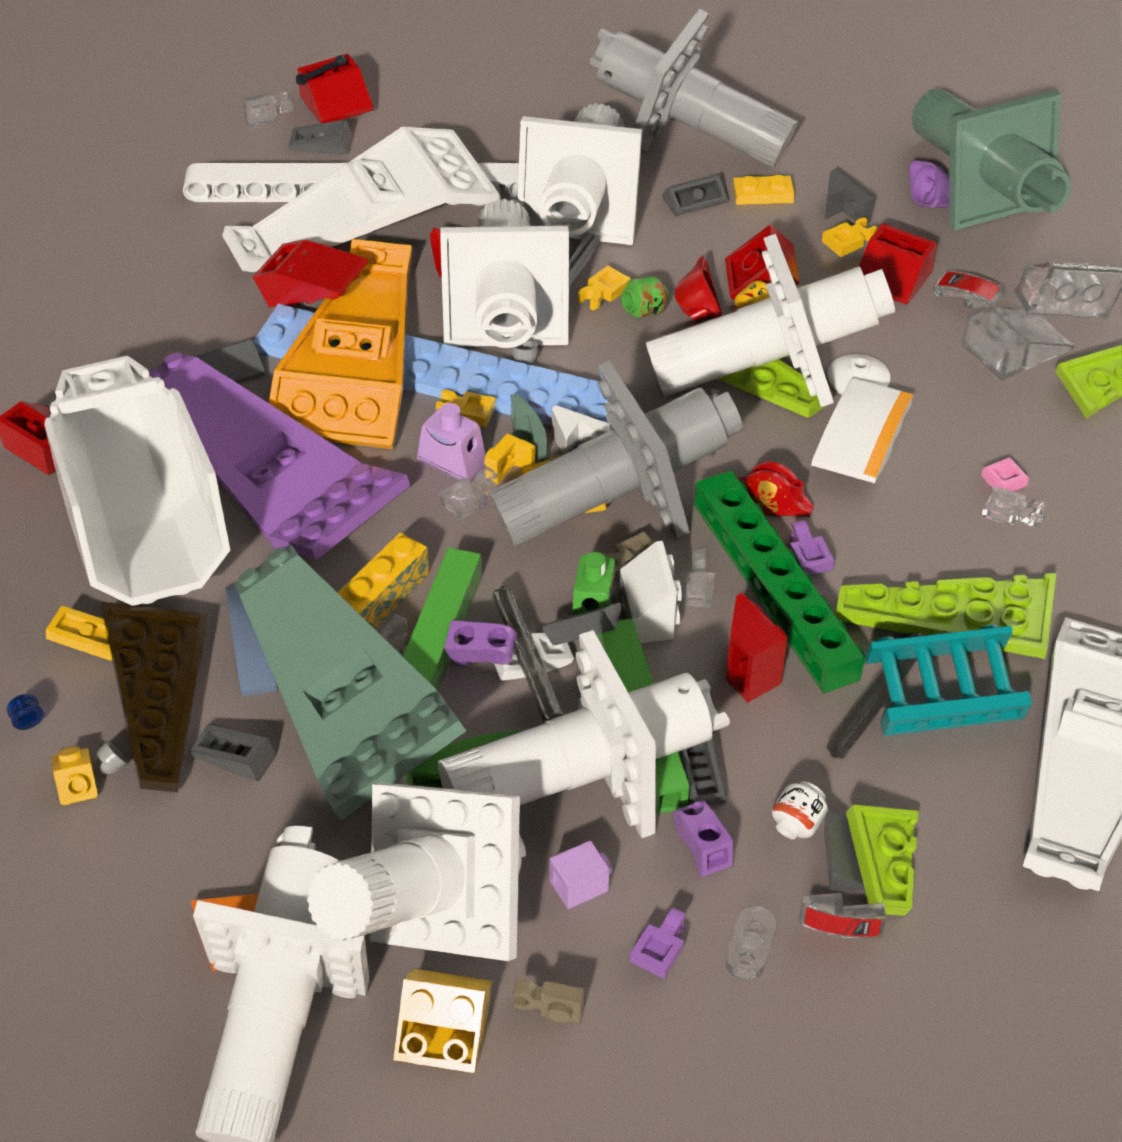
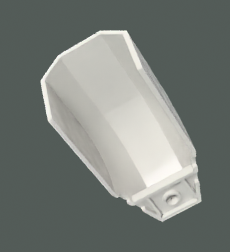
(135, 482)

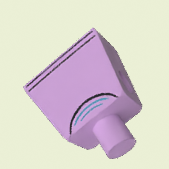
(452, 443)

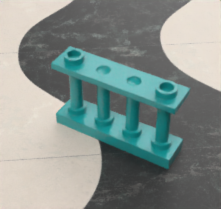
(938, 712)

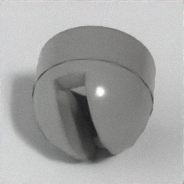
(526, 352)
(110, 759)

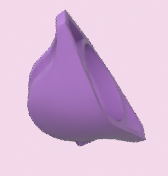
(929, 185)

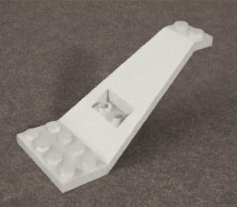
(377, 188)
(1080, 759)

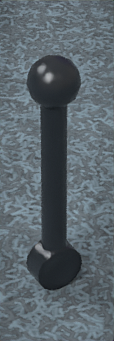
(301, 79)

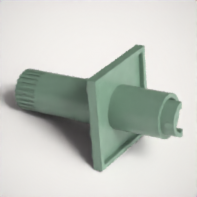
(998, 155)

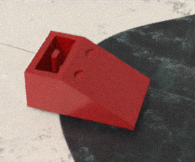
(306, 273)

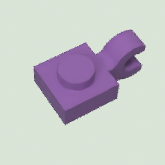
(810, 552)
(660, 947)

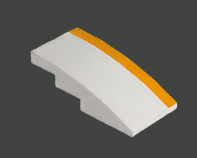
(862, 430)

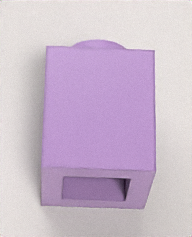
(579, 874)

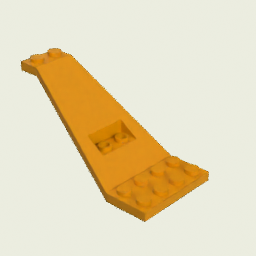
(346, 390)

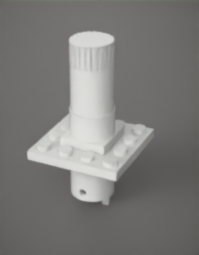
(581, 173)
(505, 280)
(774, 328)
(609, 738)
(434, 875)
(278, 968)

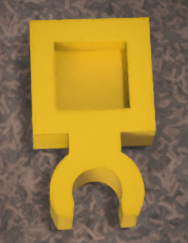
(846, 238)
(603, 285)
(472, 405)

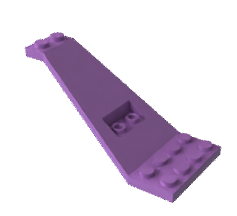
(274, 467)

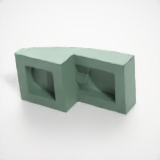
(528, 426)

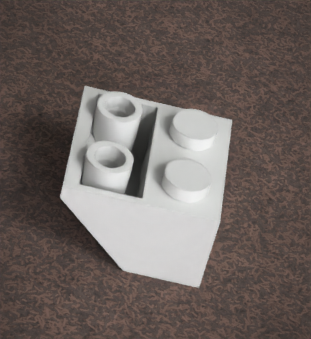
(651, 594)

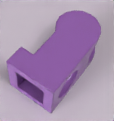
(480, 642)
(704, 837)

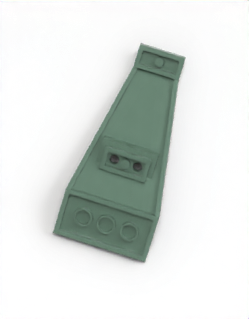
(345, 687)

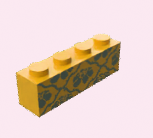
(387, 579)

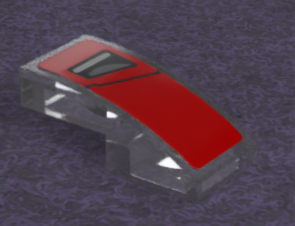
(974, 289)
(830, 916)

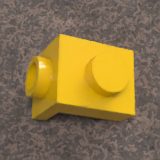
(509, 453)
(74, 775)

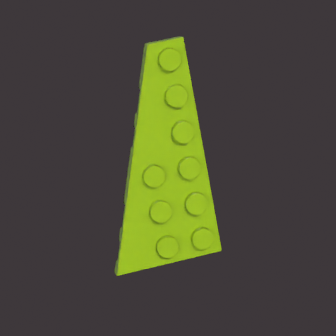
(957, 607)

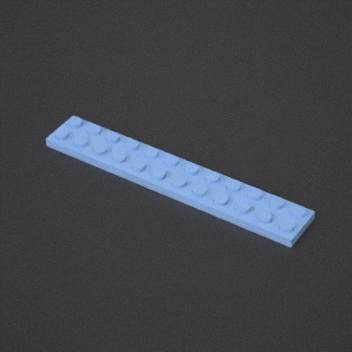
(439, 367)

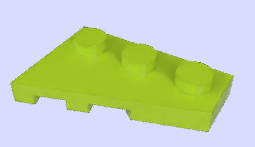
(884, 854)

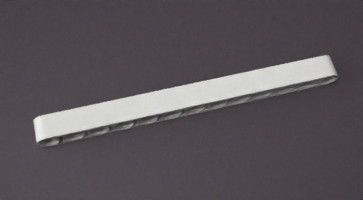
(288, 180)

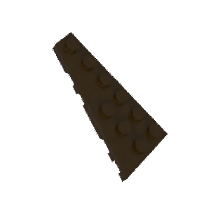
(156, 674)

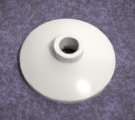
(858, 367)

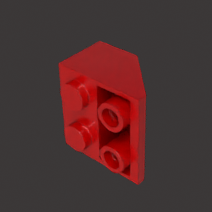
(336, 92)
(903, 259)
(25, 434)
(754, 651)

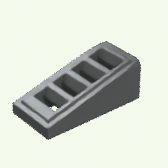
(322, 138)
(250, 764)
(712, 769)

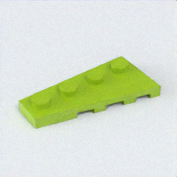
(1093, 379)
(778, 385)

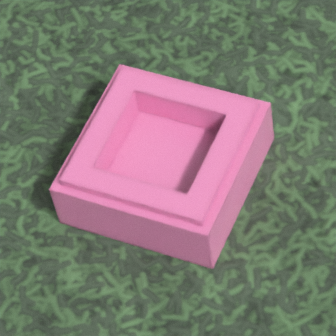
(1005, 475)

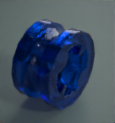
(24, 711)

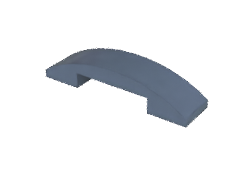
(252, 666)

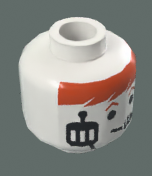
(799, 810)

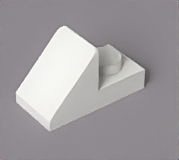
(574, 429)

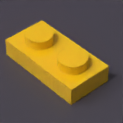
(763, 190)
(79, 632)

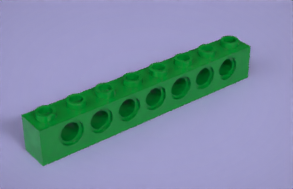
(779, 582)

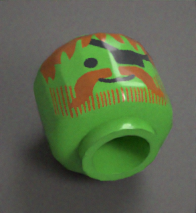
(644, 297)

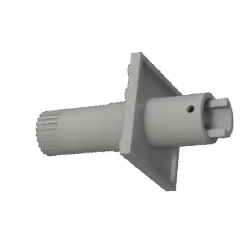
(676, 89)
(631, 456)

